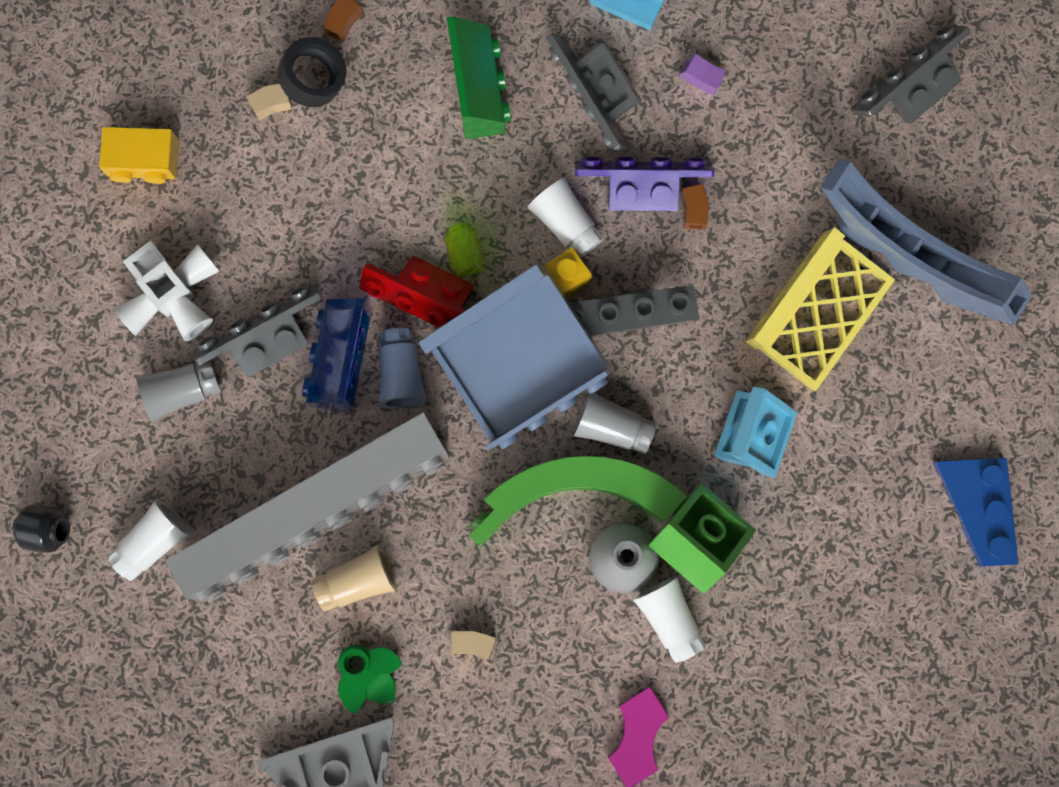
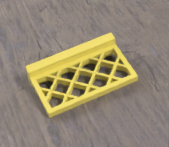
(796, 291)

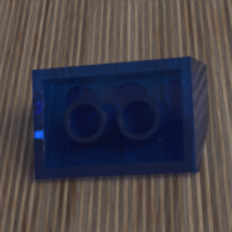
(337, 355)

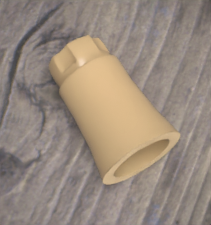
(355, 580)

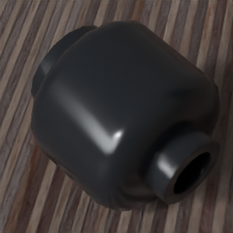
(41, 528)

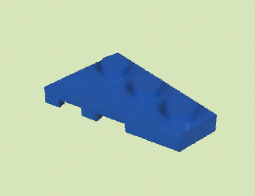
(984, 505)

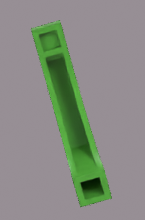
(600, 474)

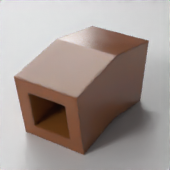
(341, 18)
(695, 206)

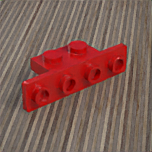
(419, 290)

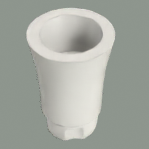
(566, 218)
(149, 540)
(671, 619)

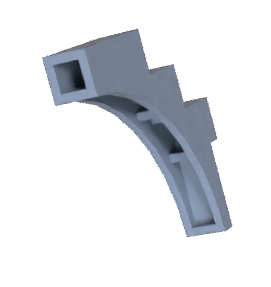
(956, 277)

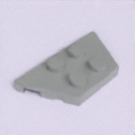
(342, 760)

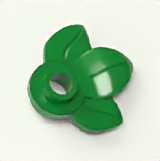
(371, 680)

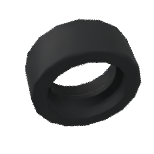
(327, 55)

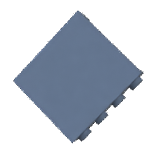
(518, 356)

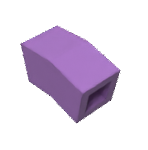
(702, 74)

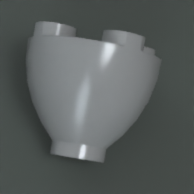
(611, 570)

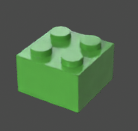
(702, 538)

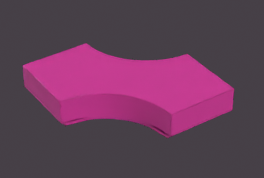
(642, 720)

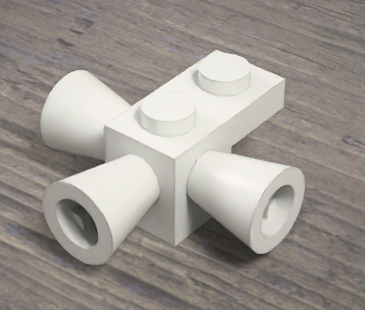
(167, 290)

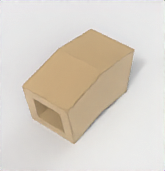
(269, 100)
(472, 643)

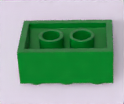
(477, 78)

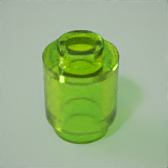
(464, 249)

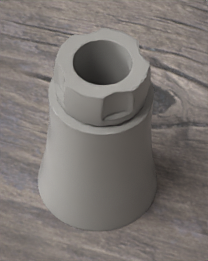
(177, 388)
(614, 425)

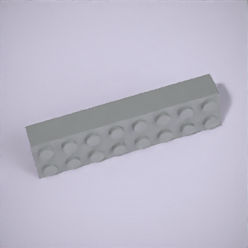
(307, 509)

